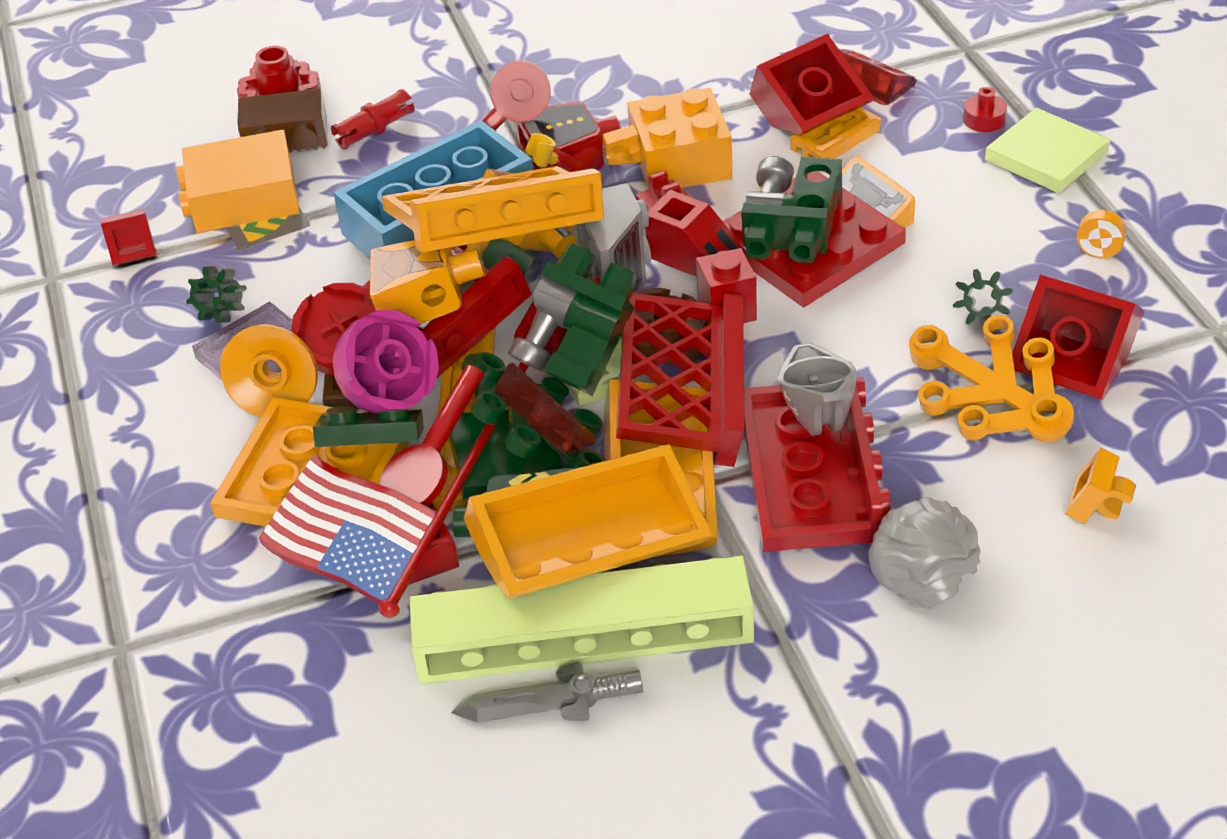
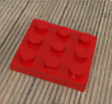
(856, 241)

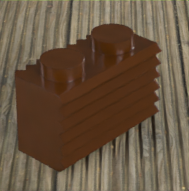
(296, 112)

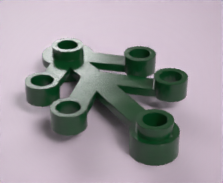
(522, 436)

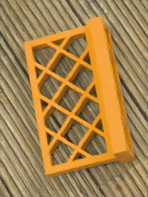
(498, 207)

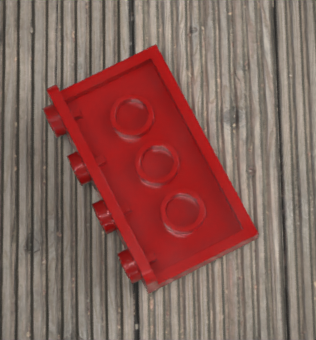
(812, 486)

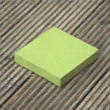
(1047, 150)

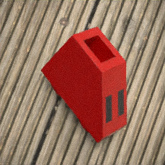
(686, 230)

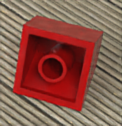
(808, 87)
(1087, 331)

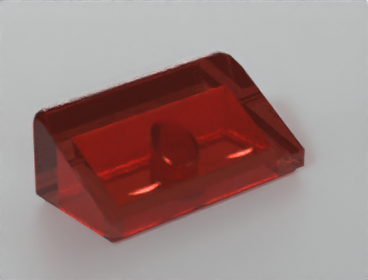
(882, 80)
(543, 411)

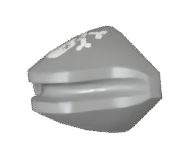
(817, 387)

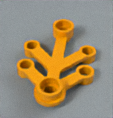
(993, 386)

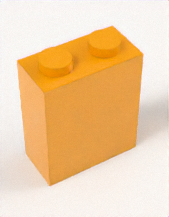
(237, 181)

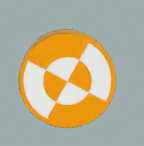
(1101, 234)

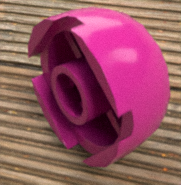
(385, 362)

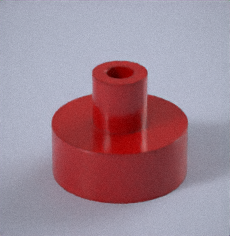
(985, 111)

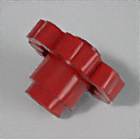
(277, 73)

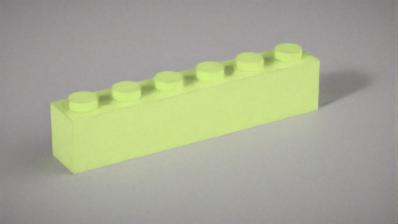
(582, 620)

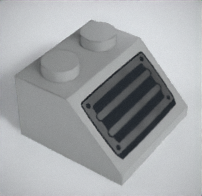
(618, 235)

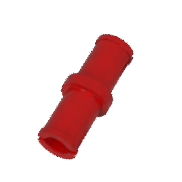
(372, 119)

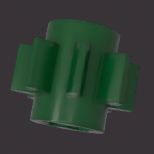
(228, 298)
(969, 301)

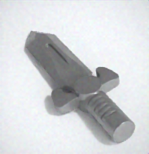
(581, 690)

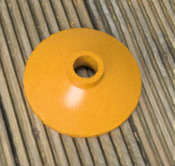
(251, 381)

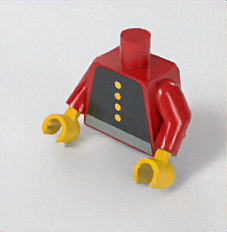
(565, 138)

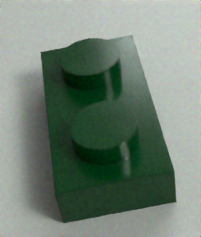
(346, 427)

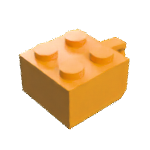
(677, 135)

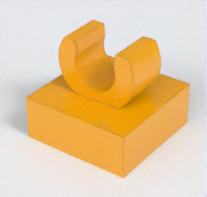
(1100, 489)

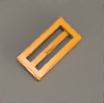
(840, 137)

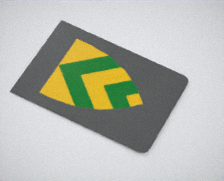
(262, 231)

